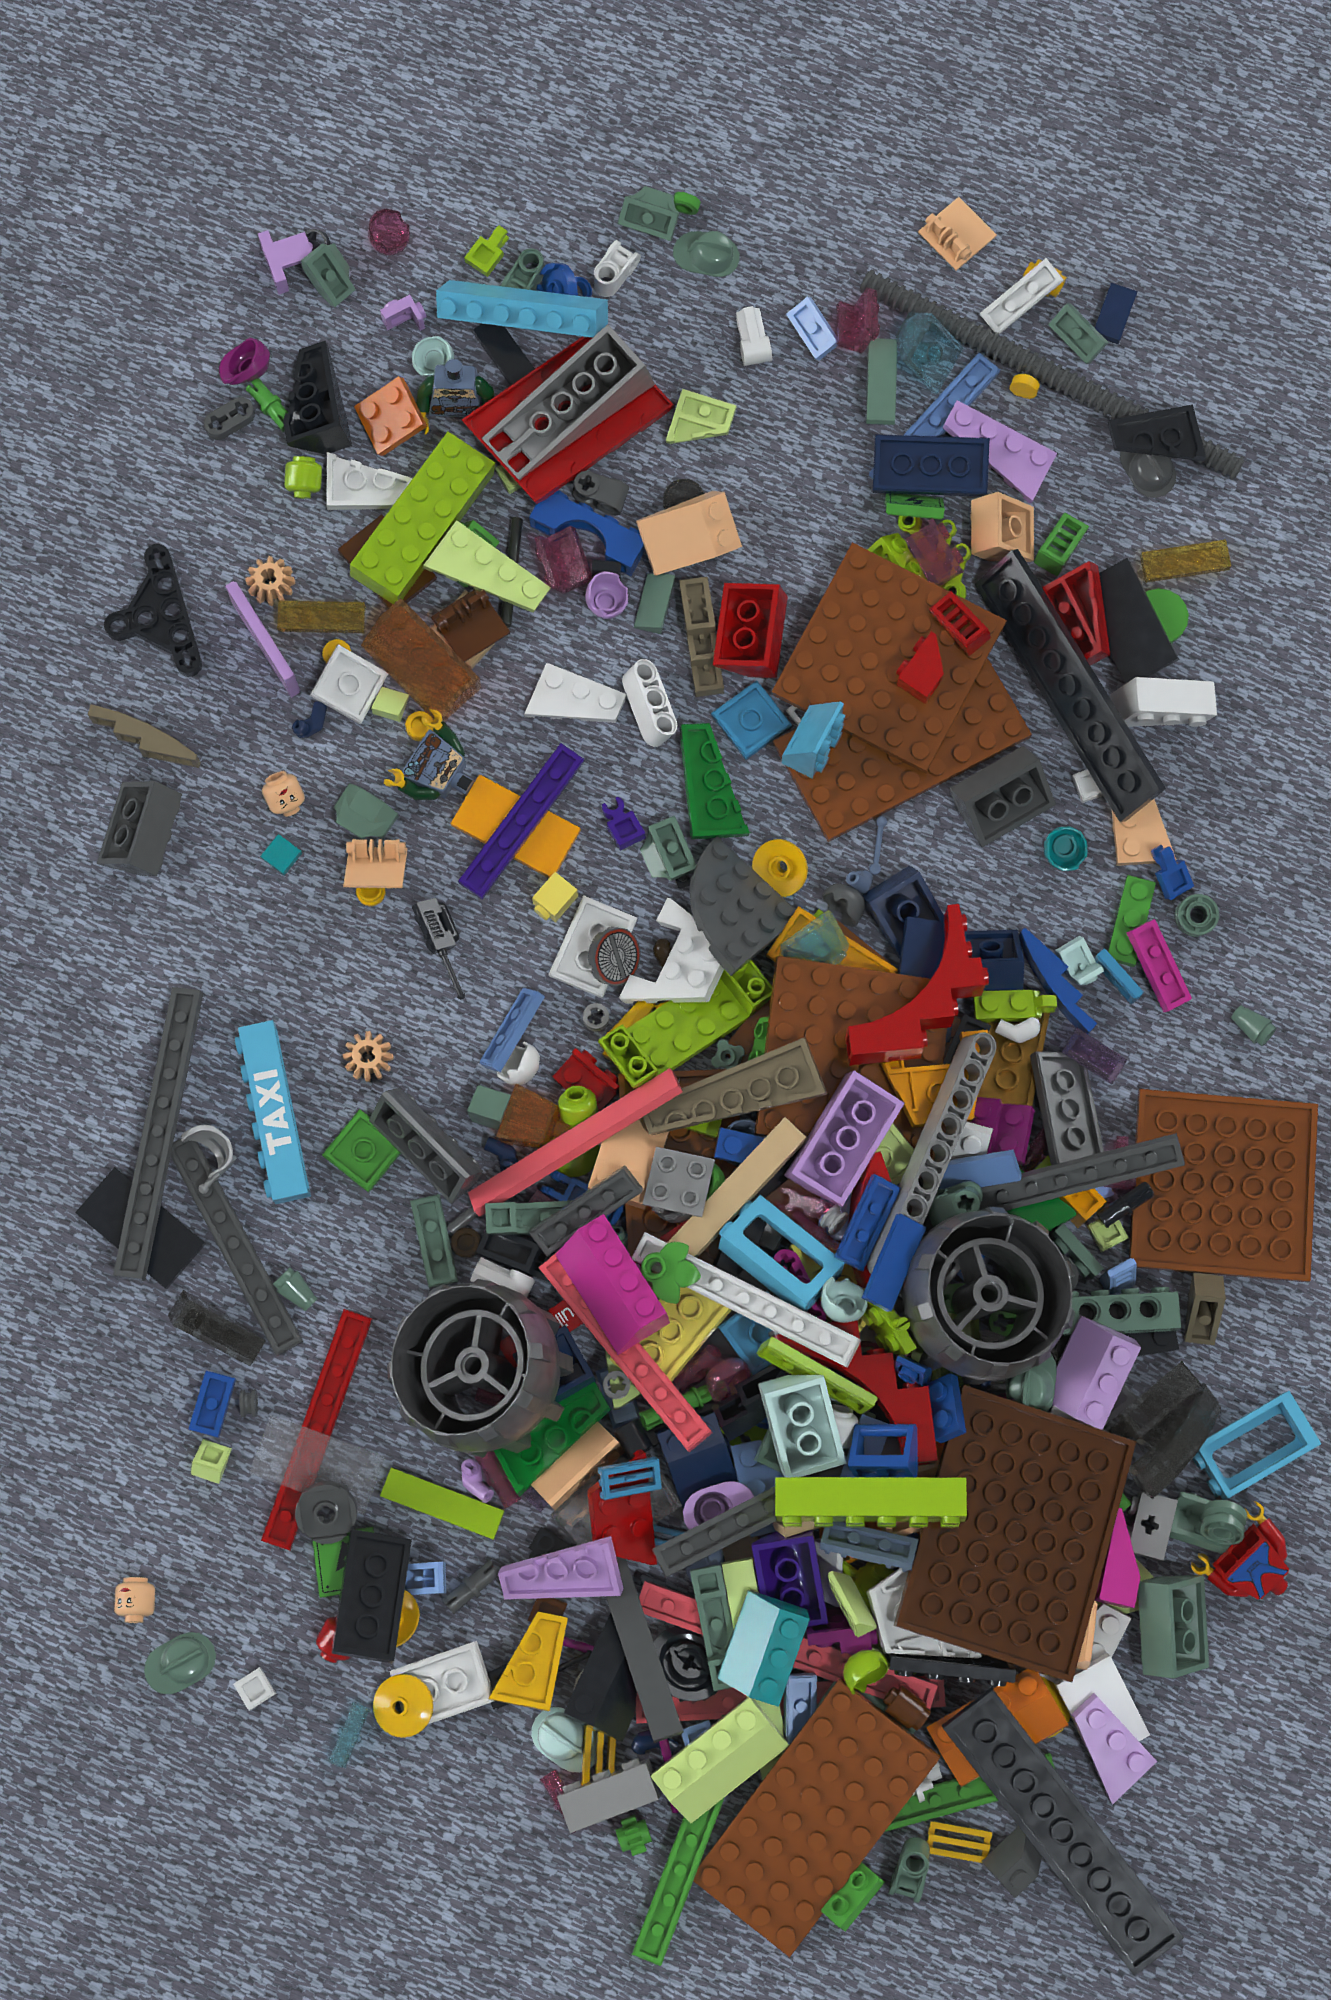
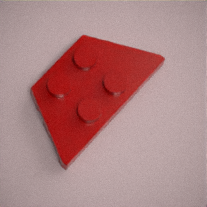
(625, 1519)

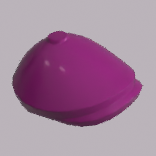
(244, 362)

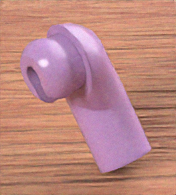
(473, 1480)

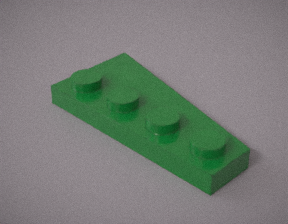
(709, 793)
(553, 1438)

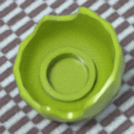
(864, 1668)

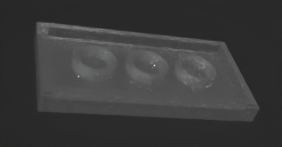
(304, 1457)

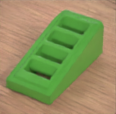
(1052, 559)

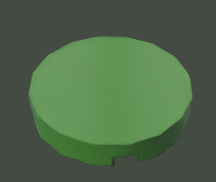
(1170, 610)

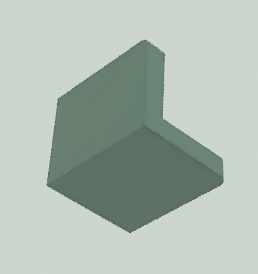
(488, 1107)

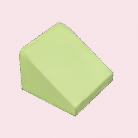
(390, 704)
(210, 1461)

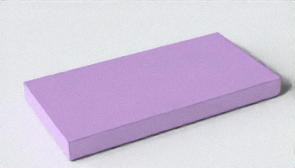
(263, 638)

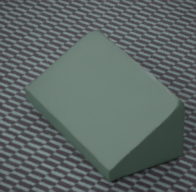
(654, 602)

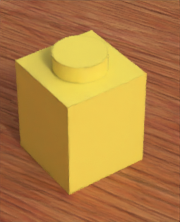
(554, 897)

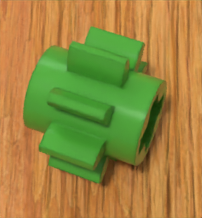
(633, 1835)

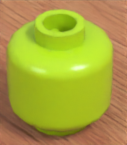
(303, 476)
(577, 1105)

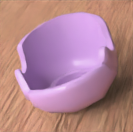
(606, 595)

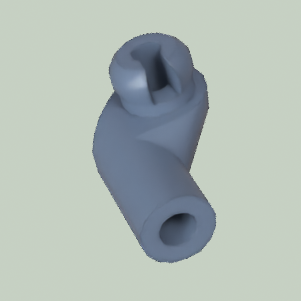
(860, 880)

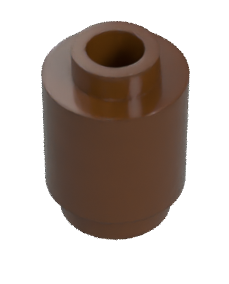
(906, 1707)

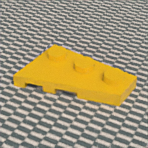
(534, 1665)

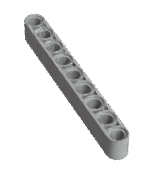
(934, 1138)

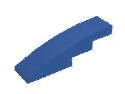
(1049, 972)

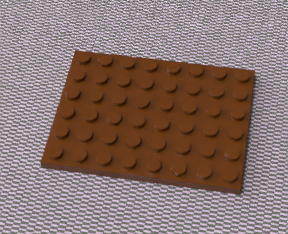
(1033, 1540)

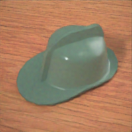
(706, 253)
(1034, 1386)
(180, 1663)

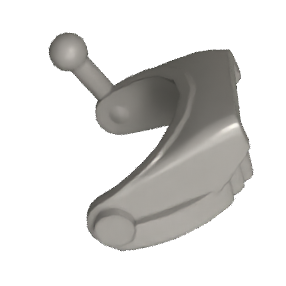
(219, 1146)

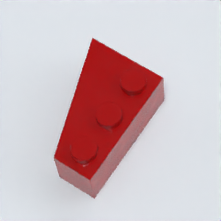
(1081, 608)

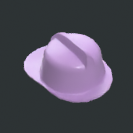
(714, 1501)

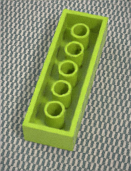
(421, 518)
(870, 1500)

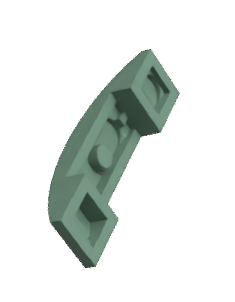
(518, 1217)
(713, 1616)

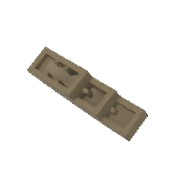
(701, 636)
(152, 741)

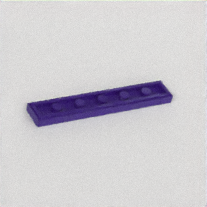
(521, 821)

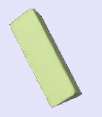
(851, 1603)

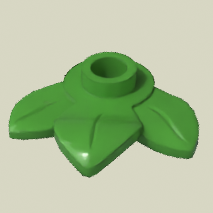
(675, 1271)

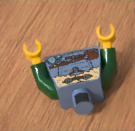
(452, 391)
(434, 765)

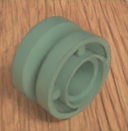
(1206, 905)
(1223, 1522)

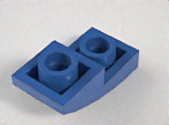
(912, 1371)

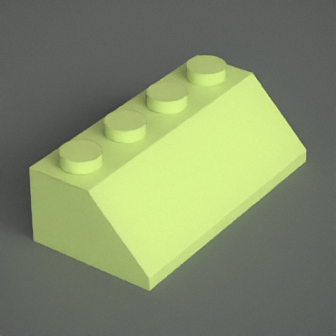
(719, 1759)

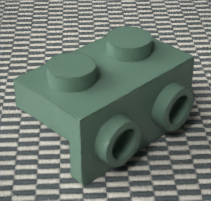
(1188, 1522)

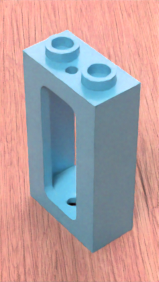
(765, 1268)
(1304, 1441)

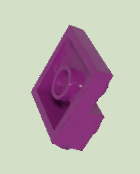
(1009, 1123)
(840, 1631)

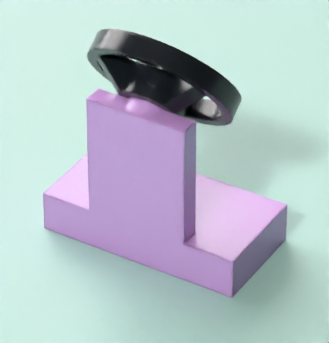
(288, 253)

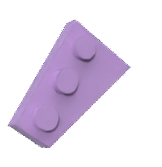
(1112, 1747)

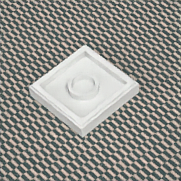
(348, 684)

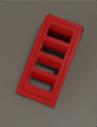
(973, 636)

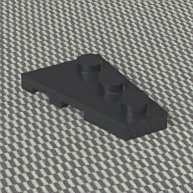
(1159, 433)

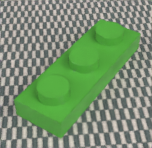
(1131, 913)

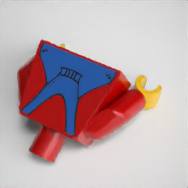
(1253, 1564)

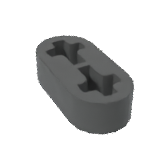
(231, 420)

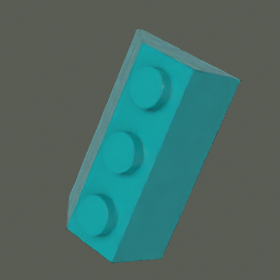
(763, 1647)

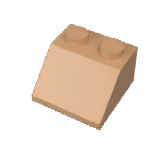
(1001, 526)

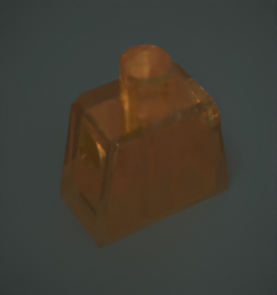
(530, 1120)

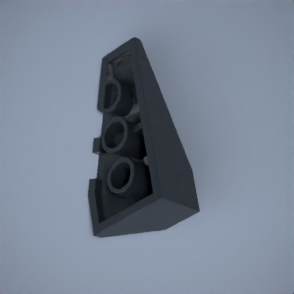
(316, 408)
(605, 1689)

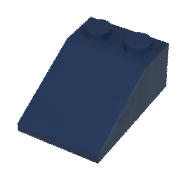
(896, 899)
(700, 1468)

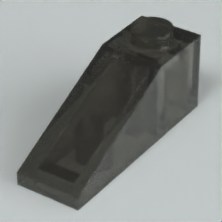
(215, 1328)

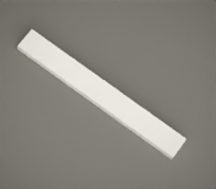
(762, 1307)

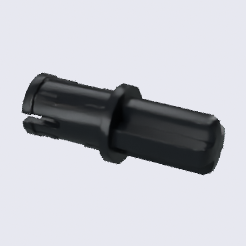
(1125, 1204)

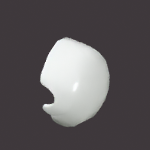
(521, 1065)

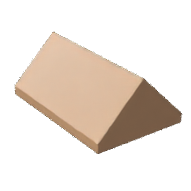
(577, 1465)

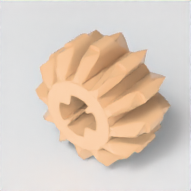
(273, 590)
(378, 1050)

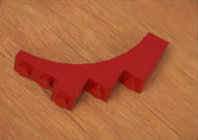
(904, 1031)
(877, 1375)

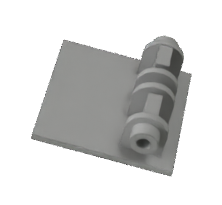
(678, 1182)

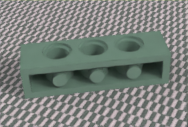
(1165, 1305)

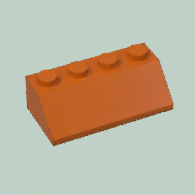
(1028, 1702)

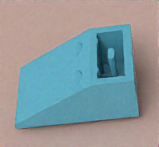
(813, 737)

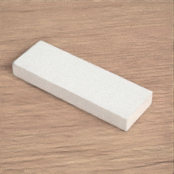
(1022, 296)

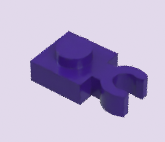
(623, 826)

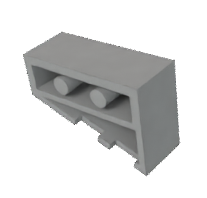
(608, 1794)

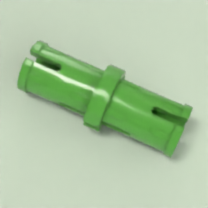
(269, 403)

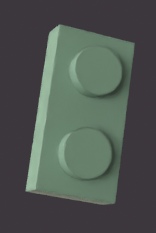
(1078, 333)
(1084, 1260)

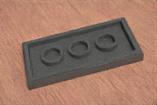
(1066, 1107)

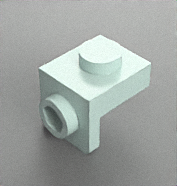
(1080, 960)

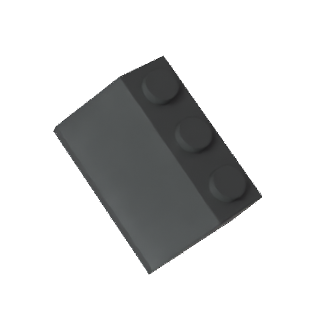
(1003, 795)
(140, 828)

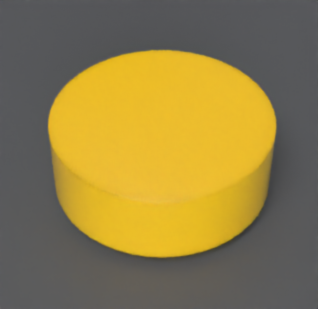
(1024, 386)
(415, 728)

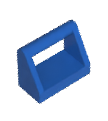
(884, 1465)

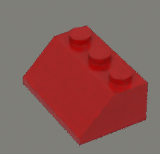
(750, 629)

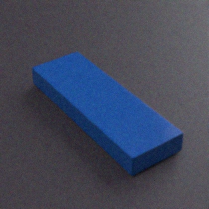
(867, 1222)
(893, 1262)

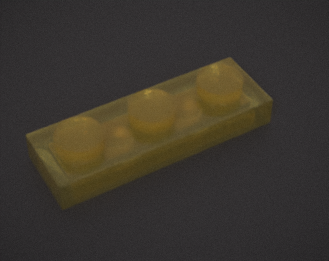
(1185, 561)
(321, 616)

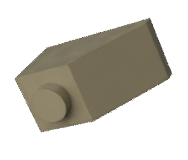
(1204, 1308)

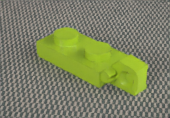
(1012, 1005)

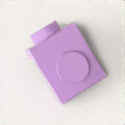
(401, 310)

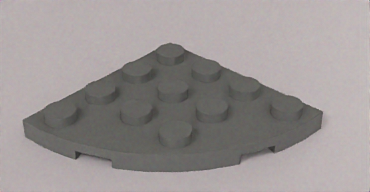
(734, 907)

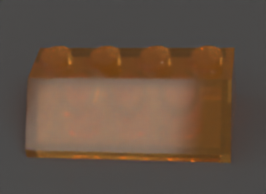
(420, 661)

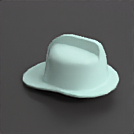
(561, 1739)

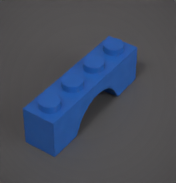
(620, 543)

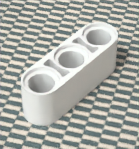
(649, 703)

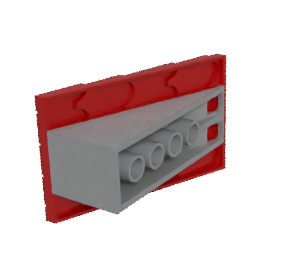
(569, 413)

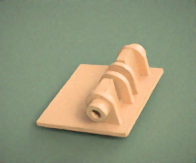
(957, 233)
(375, 865)

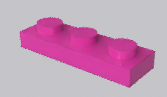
(1159, 965)

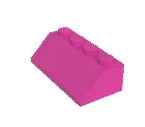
(611, 1285)

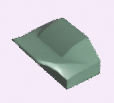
(650, 213)
(328, 273)
(364, 813)
(667, 851)

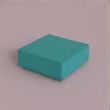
(281, 854)

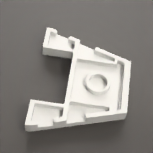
(689, 970)
(884, 1603)

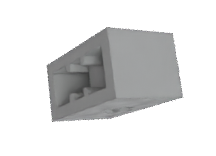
(1161, 1514)

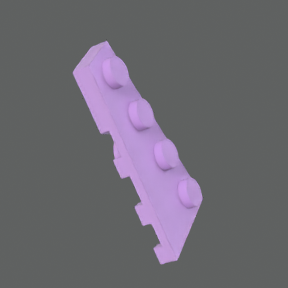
(1011, 454)
(570, 1572)

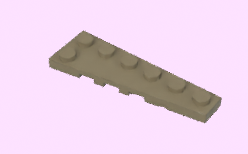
(752, 1086)

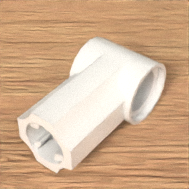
(754, 344)
(510, 1278)

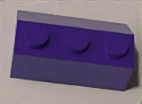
(791, 1572)

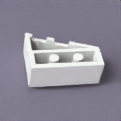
(1165, 702)

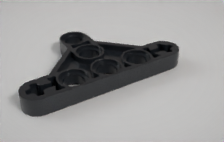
(162, 628)

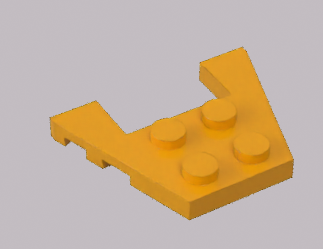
(921, 1085)

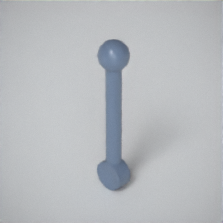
(875, 867)

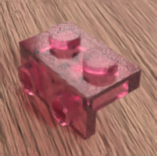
(858, 323)
(935, 554)
(563, 560)

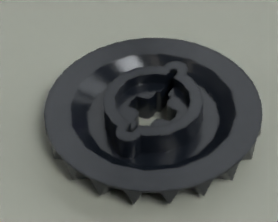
(677, 1645)

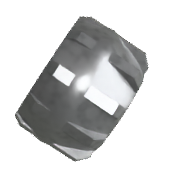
(1039, 1282)
(432, 1368)

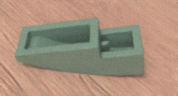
(881, 381)

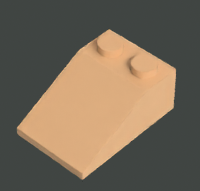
(689, 532)
(631, 1148)

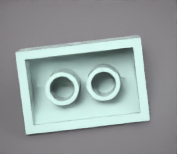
(802, 1424)

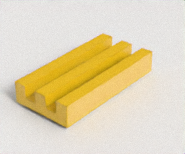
(611, 1748)
(985, 1846)

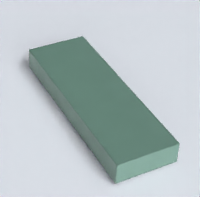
(434, 1241)

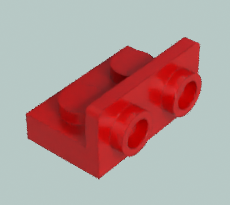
(582, 1071)

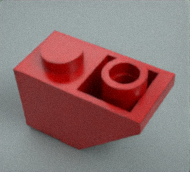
(924, 671)

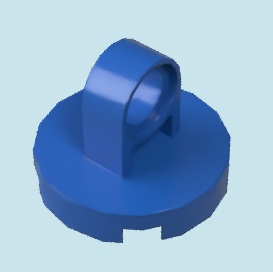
(561, 280)

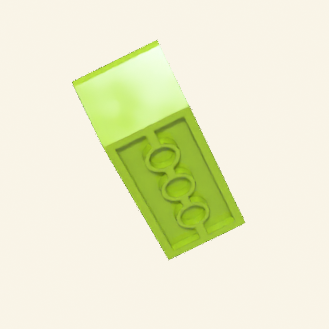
(687, 1028)

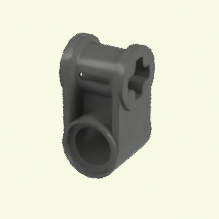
(603, 494)

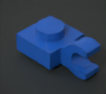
(1174, 875)

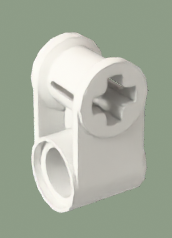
(617, 265)

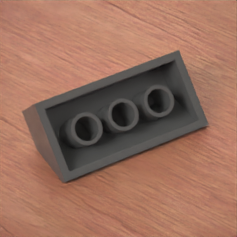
(425, 1144)

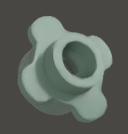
(724, 1048)

